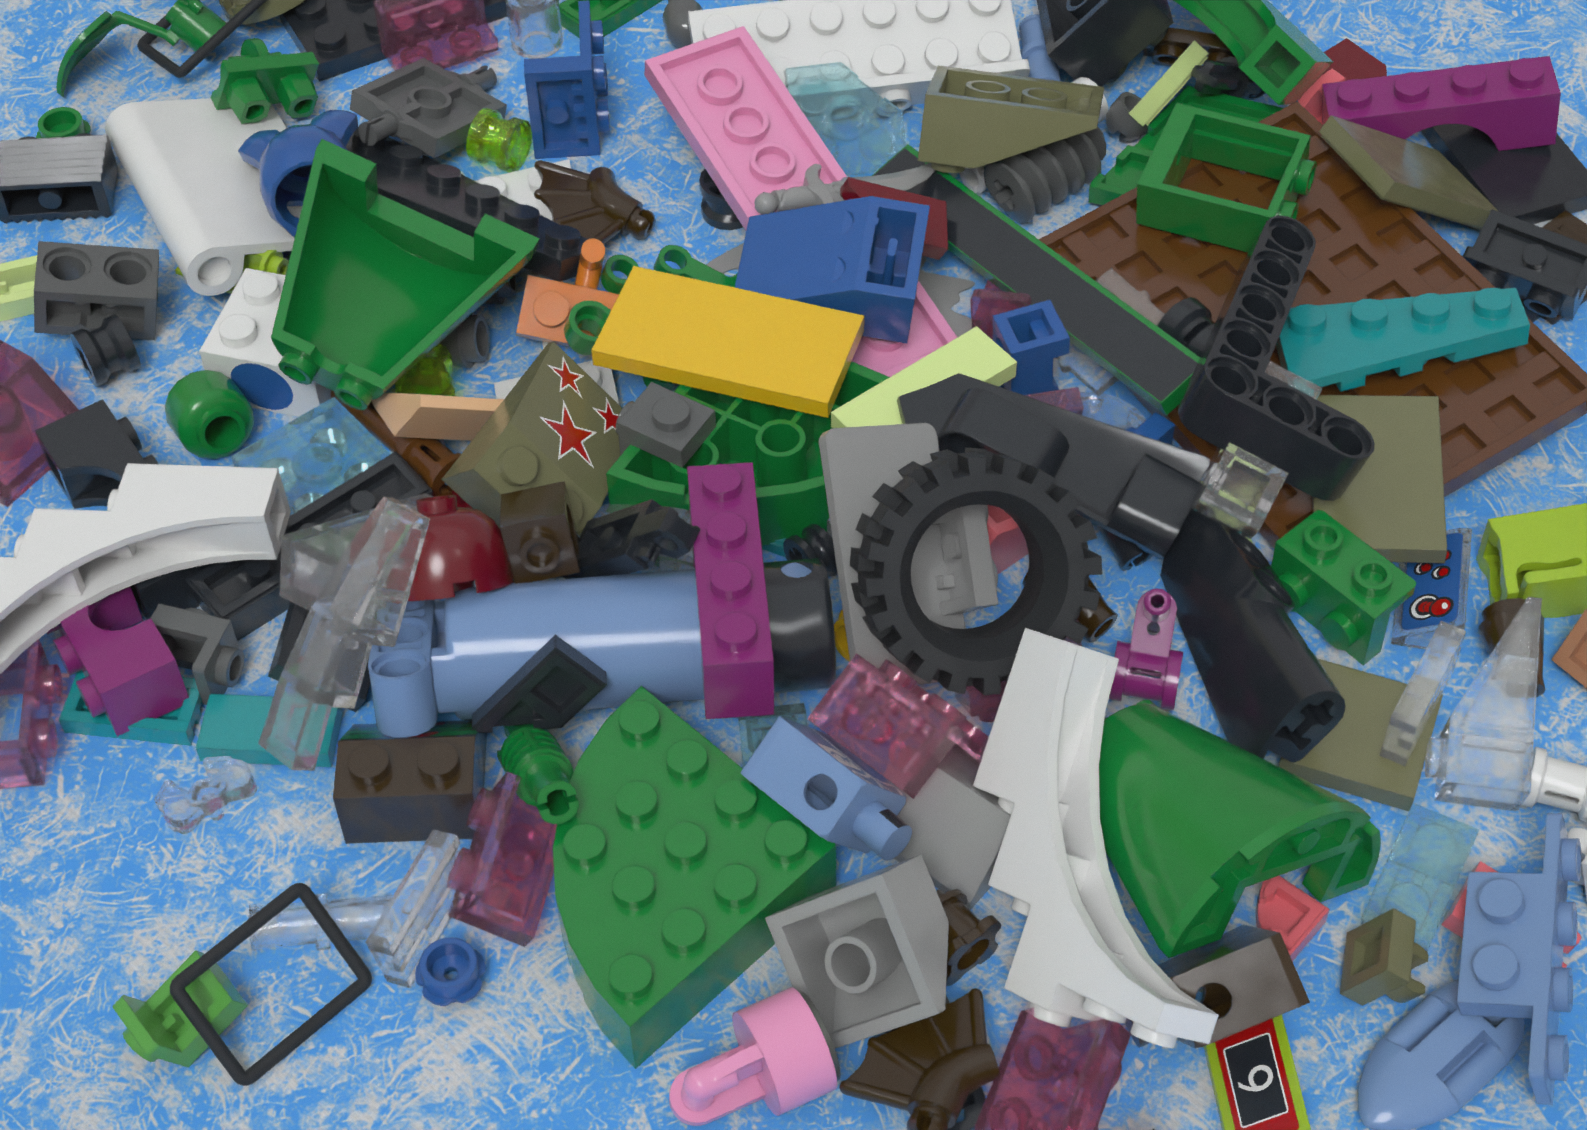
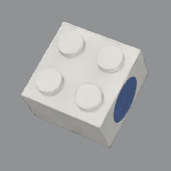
(244, 350)

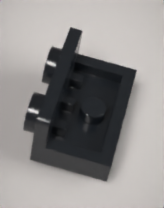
(1537, 262)

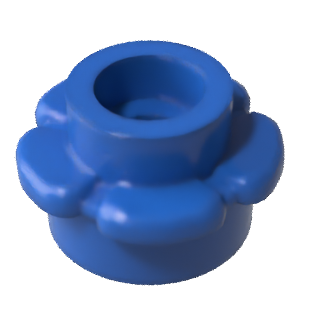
(448, 956)

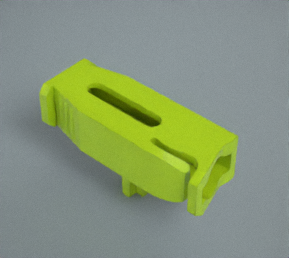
(1538, 558)

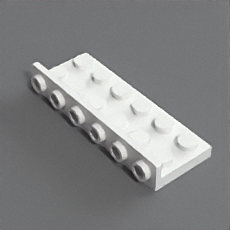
(884, 42)

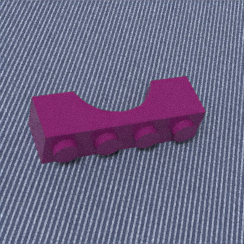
(1506, 100)
(731, 592)

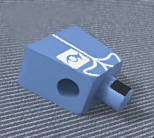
(829, 789)

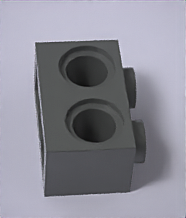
(88, 283)

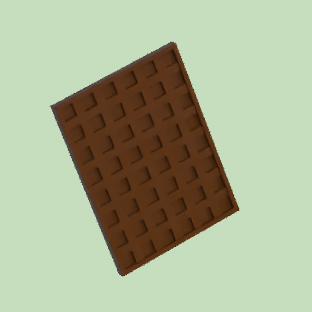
(1361, 251)

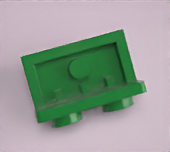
(1340, 584)

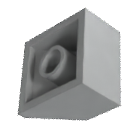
(868, 951)

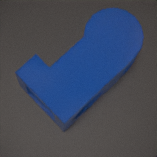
(1033, 339)

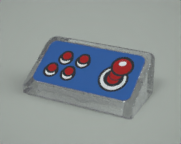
(1438, 594)

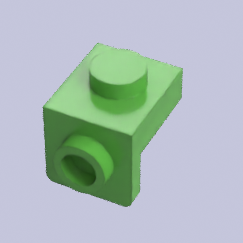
(161, 1028)

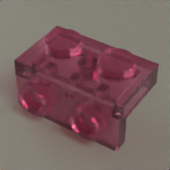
(433, 30)
(507, 867)
(1054, 1076)

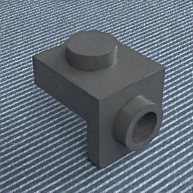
(665, 424)
(203, 645)

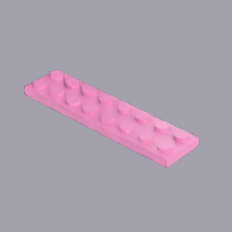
(761, 142)

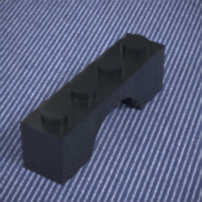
(88, 461)

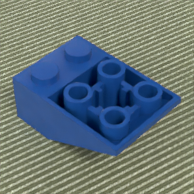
(841, 257)

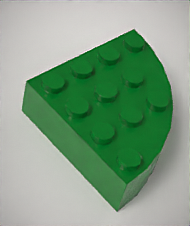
(774, 438)
(671, 874)

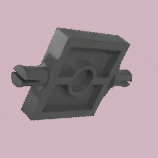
(424, 105)

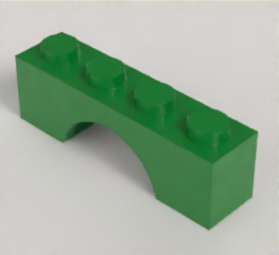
(1264, 44)

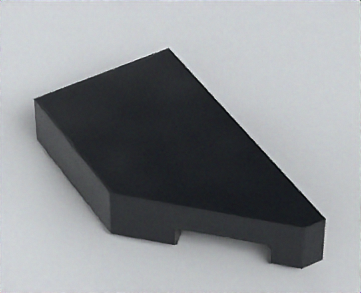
(543, 691)

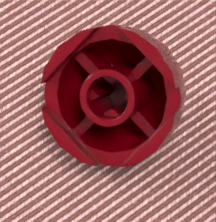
(457, 550)

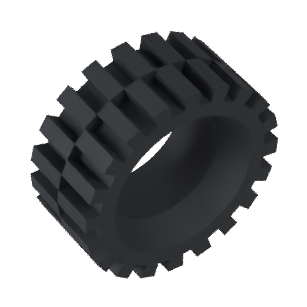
(1055, 577)

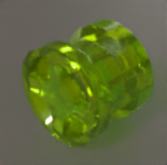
(499, 140)
(430, 375)

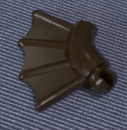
(592, 203)
(929, 1065)

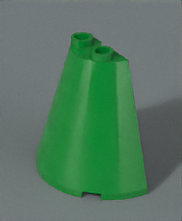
(379, 281)
(1205, 819)

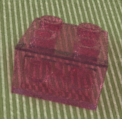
(894, 723)

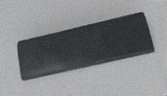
(250, 589)

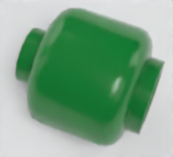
(209, 414)

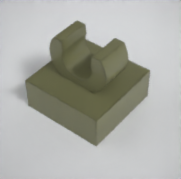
(1381, 960)

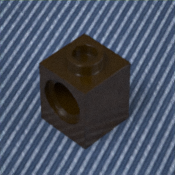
(540, 533)

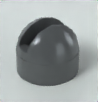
(1120, 120)

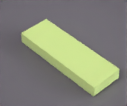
(969, 354)

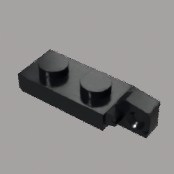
(632, 540)

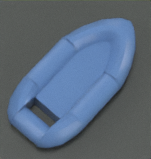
(1433, 1063)

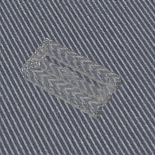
(1422, 693)
(416, 911)

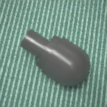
(676, 21)

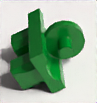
(264, 78)

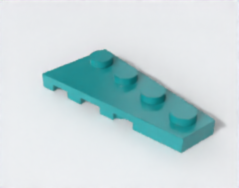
(1401, 334)

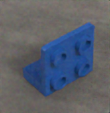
(565, 95)

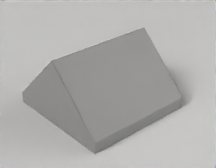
(955, 828)

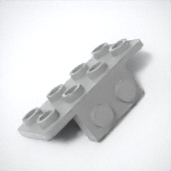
(952, 559)

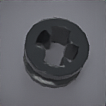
(813, 544)

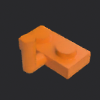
(549, 302)

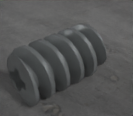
(1045, 174)

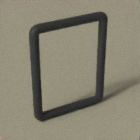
(145, 41)
(235, 938)

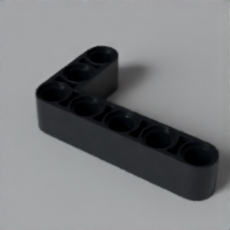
(1242, 405)

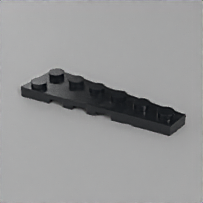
(461, 203)

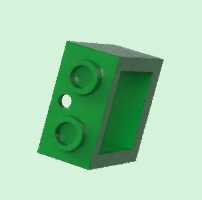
(1228, 143)

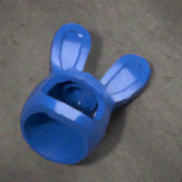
(287, 160)

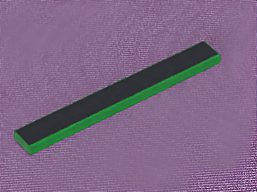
(1093, 316)

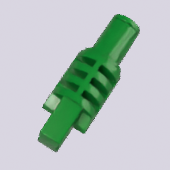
(543, 771)

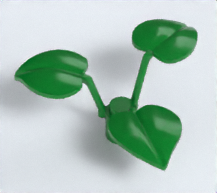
(188, 19)

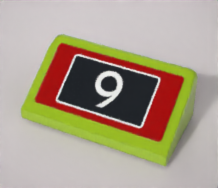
(1257, 1079)

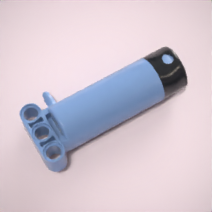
(627, 624)

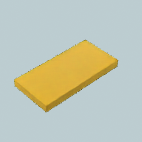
(729, 341)

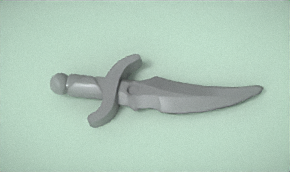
(816, 192)

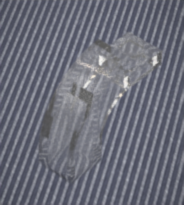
(1239, 485)

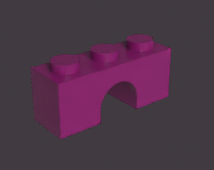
(125, 670)

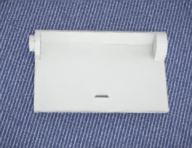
(198, 185)

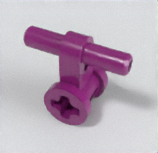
(1149, 653)

